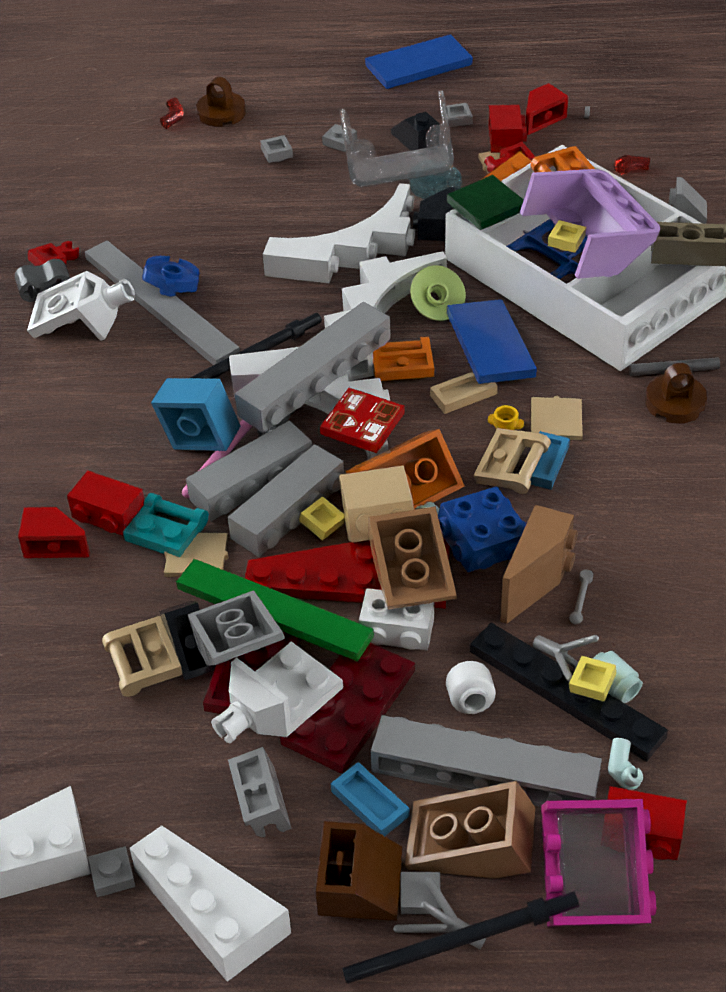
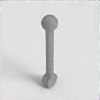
(586, 577)

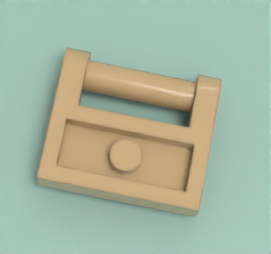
(503, 455)
(152, 649)

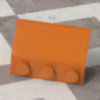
(426, 463)

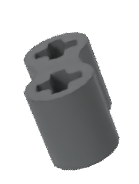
(35, 279)

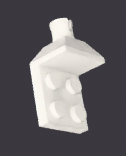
(83, 298)
(276, 695)

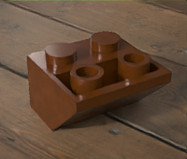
(358, 873)

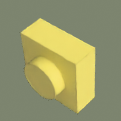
(566, 236)
(322, 518)
(592, 678)

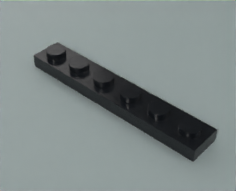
(546, 679)

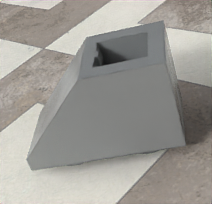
(688, 200)

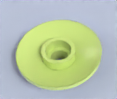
(443, 283)

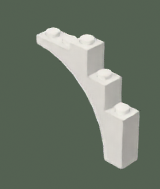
(321, 255)
(381, 287)
(250, 365)

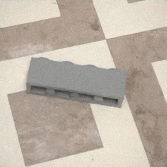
(246, 470)
(278, 505)

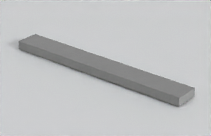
(169, 310)

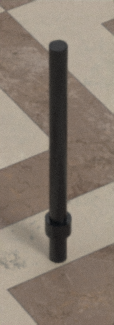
(292, 331)
(536, 912)

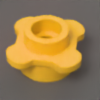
(506, 418)

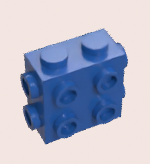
(481, 528)

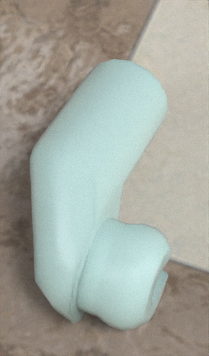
(620, 768)

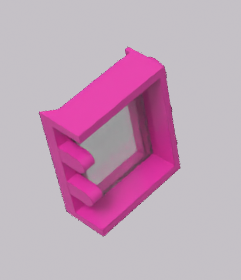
(601, 857)

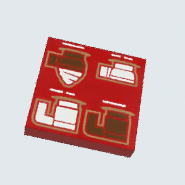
(362, 420)

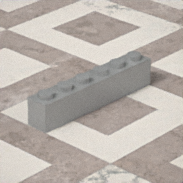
(312, 367)
(477, 761)

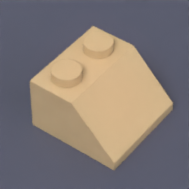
(373, 494)

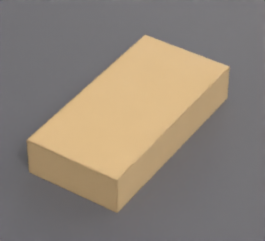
(461, 392)

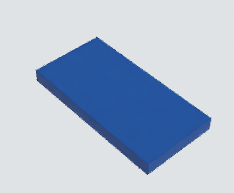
(418, 61)
(491, 341)

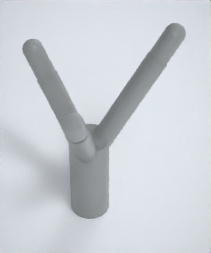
(560, 651)
(449, 918)

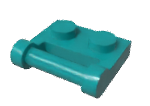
(163, 534)

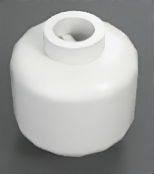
(470, 687)

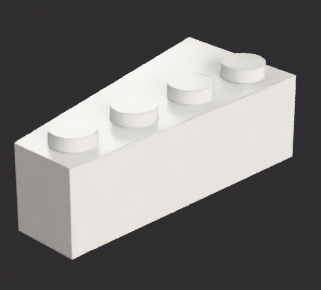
(42, 845)
(212, 904)

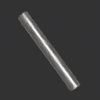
(660, 367)

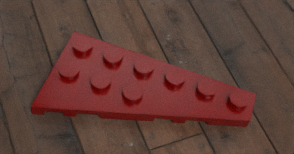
(322, 573)

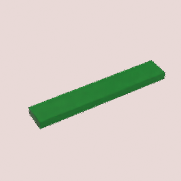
(289, 613)

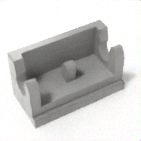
(259, 791)

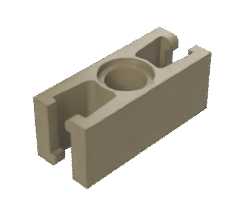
(690, 244)

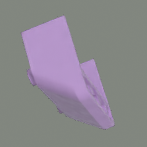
(592, 198)

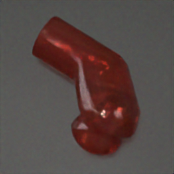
(174, 115)
(629, 163)

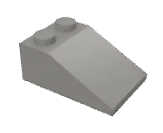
(233, 628)

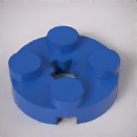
(171, 276)

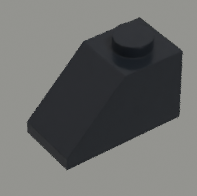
(413, 130)
(432, 216)
(183, 640)

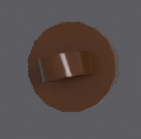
(220, 105)
(676, 395)

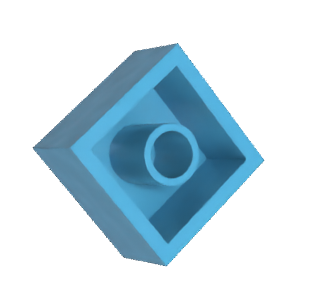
(196, 414)

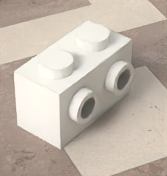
(398, 627)

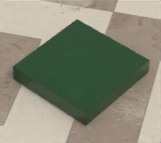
(486, 202)

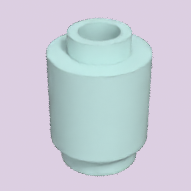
(626, 682)

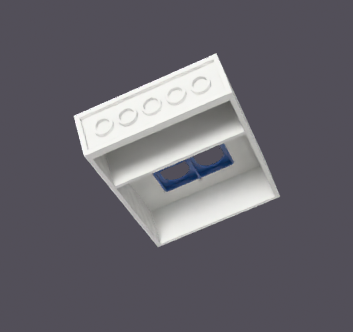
(608, 316)

